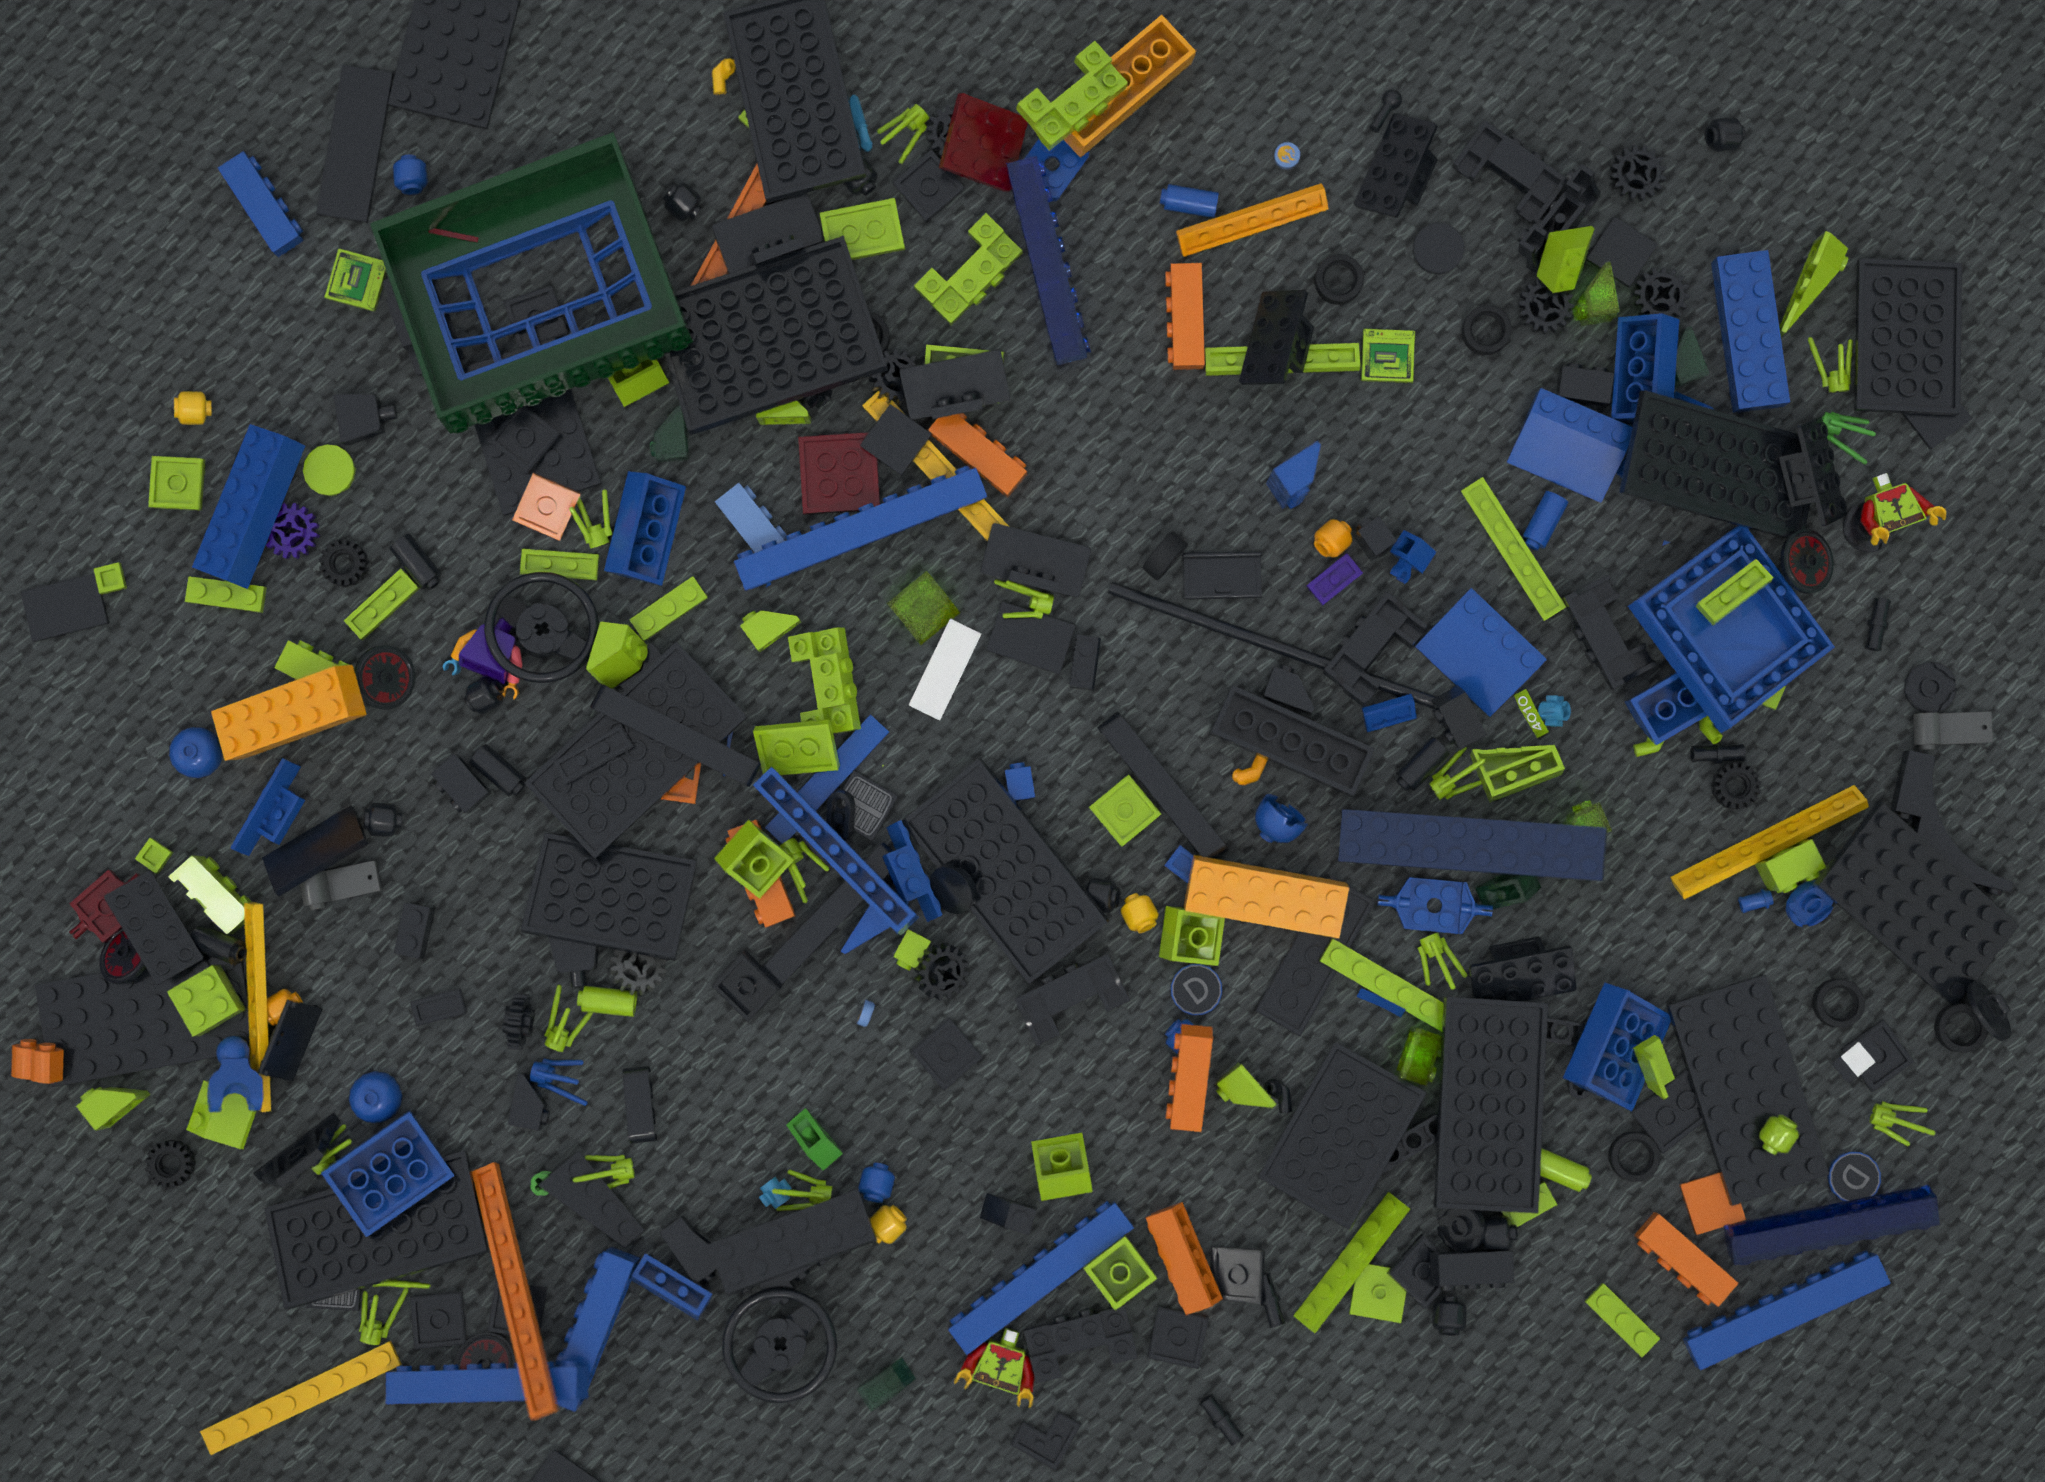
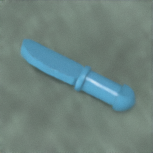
(859, 121)

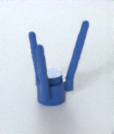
(544, 1073)

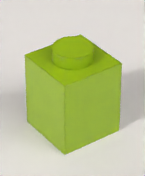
(911, 949)

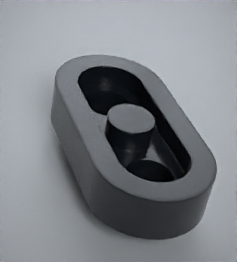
(840, 814)

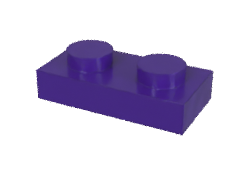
(1334, 579)

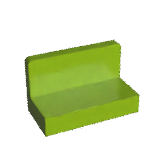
(1654, 1065)

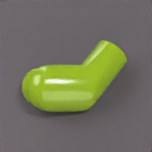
(1707, 728)
(1646, 748)

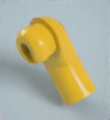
(721, 74)

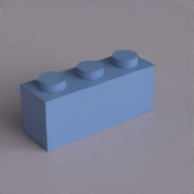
(748, 518)

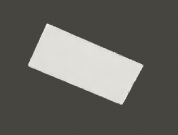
(945, 669)

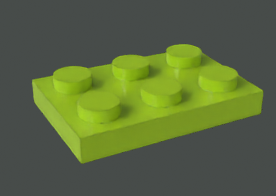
(867, 228)
(797, 747)

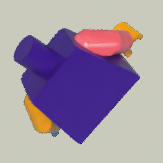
(473, 654)

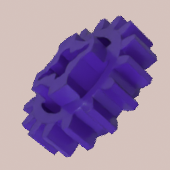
(289, 541)

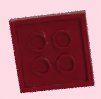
(982, 142)
(837, 474)

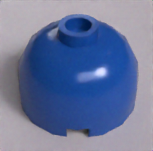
(195, 752)
(1278, 821)
(375, 1097)

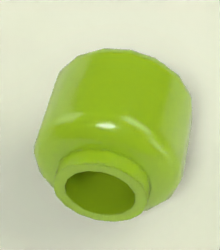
(1779, 1134)

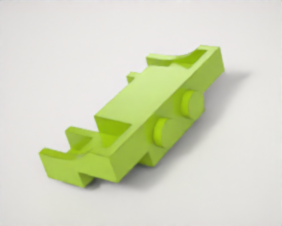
(1078, 103)
(975, 276)
(831, 677)

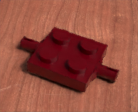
(94, 910)

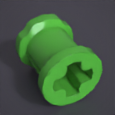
(535, 1180)

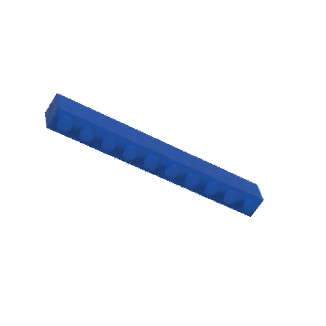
(861, 528)

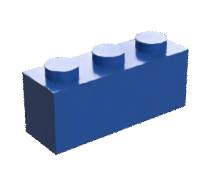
(671, 1286)

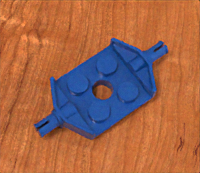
(1069, 165)
(1456, 905)

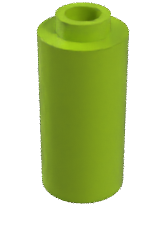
(607, 1001)
(1564, 1171)

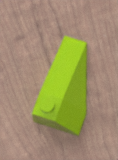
(1822, 264)

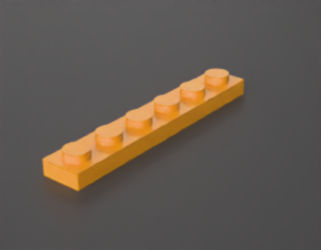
(1252, 220)

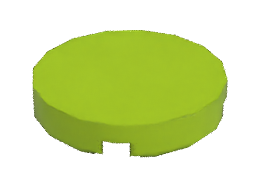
(329, 470)

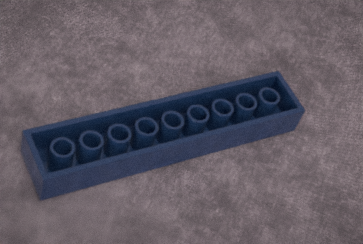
(1473, 845)

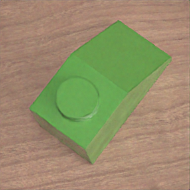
(814, 1139)

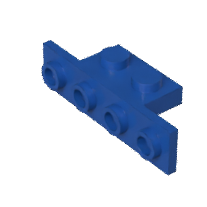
(273, 810)
(908, 873)

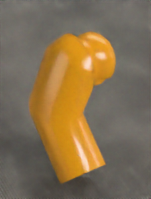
(1250, 774)

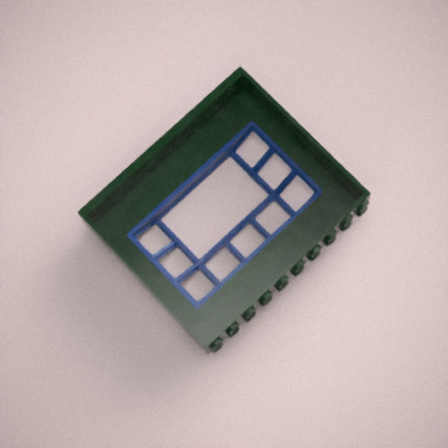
(510, 217)

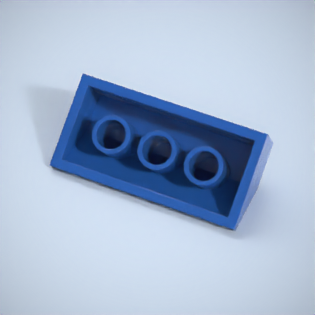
(1293, 478)
(645, 528)
(1665, 709)

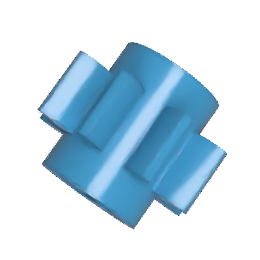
(1554, 710)
(774, 1199)

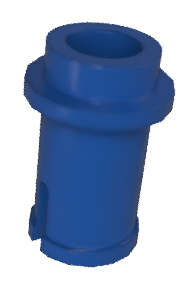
(1756, 901)

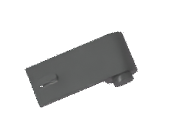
(1951, 728)
(340, 884)

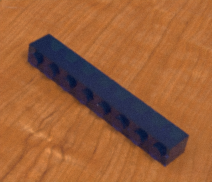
(1046, 260)
(1831, 1225)

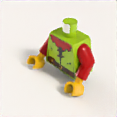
(1895, 508)
(1000, 1366)

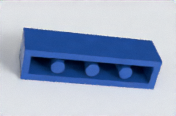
(261, 204)

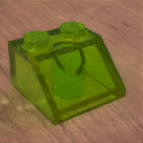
(1599, 299)
(923, 608)
(1588, 814)
(1419, 1056)

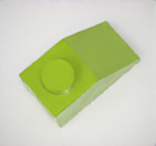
(767, 627)

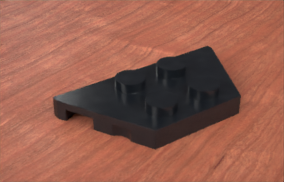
(300, 1155)

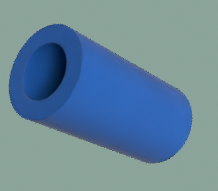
(1189, 200)
(1544, 520)

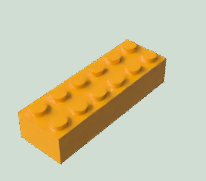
(1147, 66)
(288, 712)
(1266, 896)

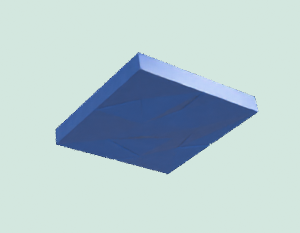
(1748, 651)

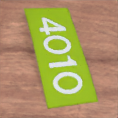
(1530, 713)

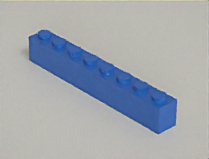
(836, 851)
(1040, 1277)
(1785, 1310)
(478, 1383)

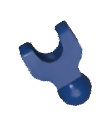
(234, 1076)

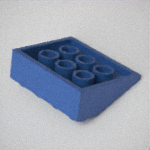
(1570, 445)
(1480, 652)
(1605, 1053)
(387, 1173)

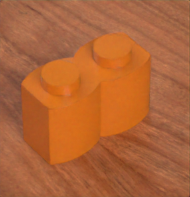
(37, 1061)

